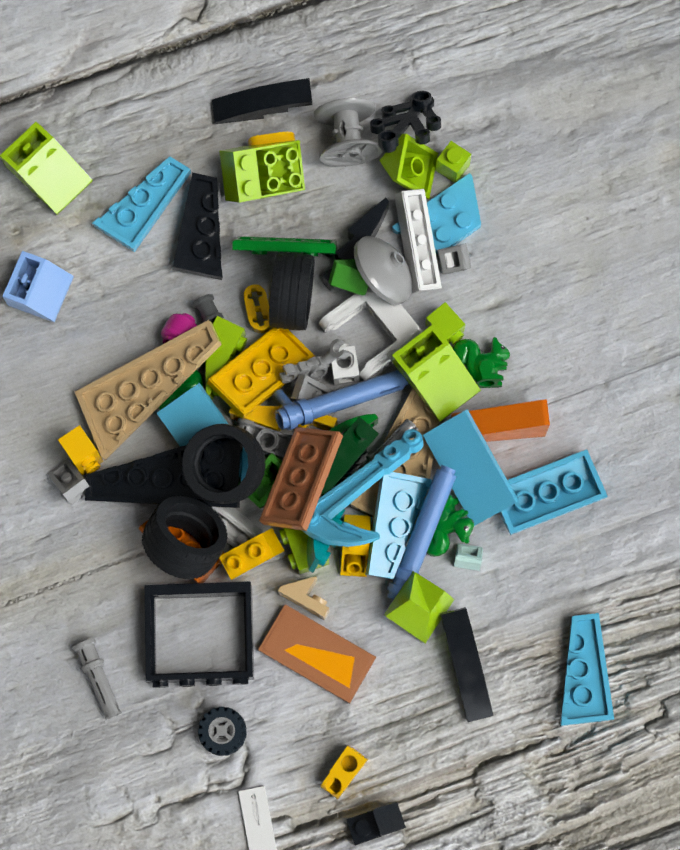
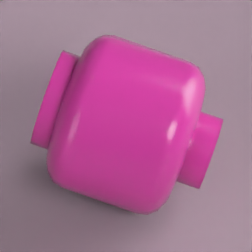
(177, 325)

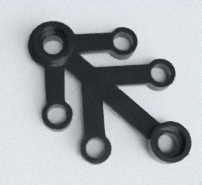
(420, 103)

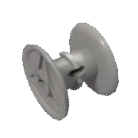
(345, 117)

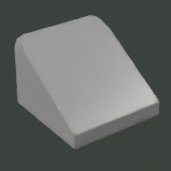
(454, 259)

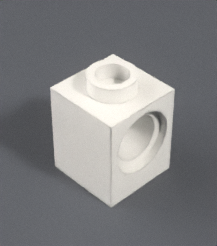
(348, 374)

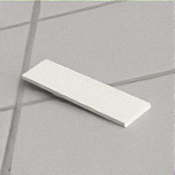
(257, 819)

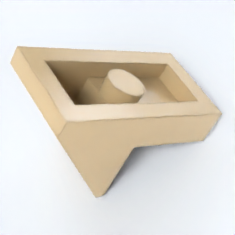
(299, 592)

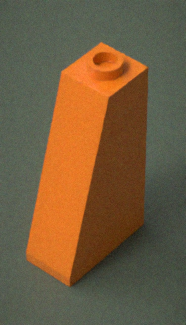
(512, 421)

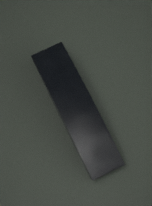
(262, 100)
(365, 226)
(466, 664)

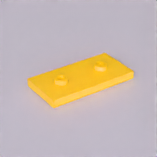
(256, 370)

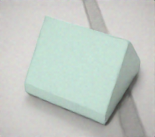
(468, 557)

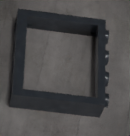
(197, 590)

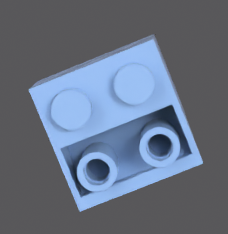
(37, 287)

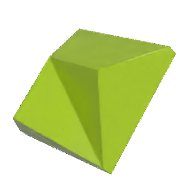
(411, 165)
(419, 606)

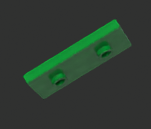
(261, 245)

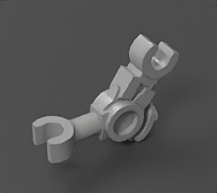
(315, 366)

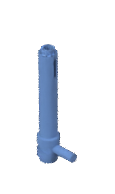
(305, 411)
(424, 528)

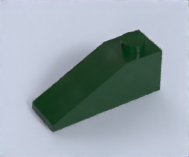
(352, 446)

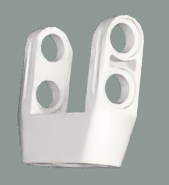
(391, 318)

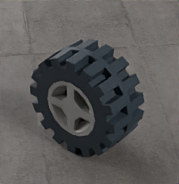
(215, 725)

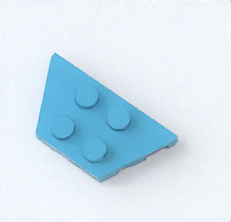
(452, 214)

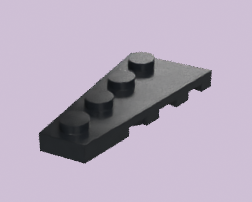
(199, 236)

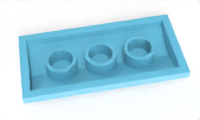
(553, 491)

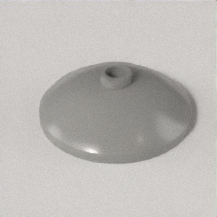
(383, 269)

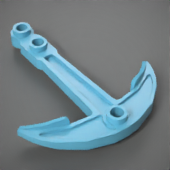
(330, 504)

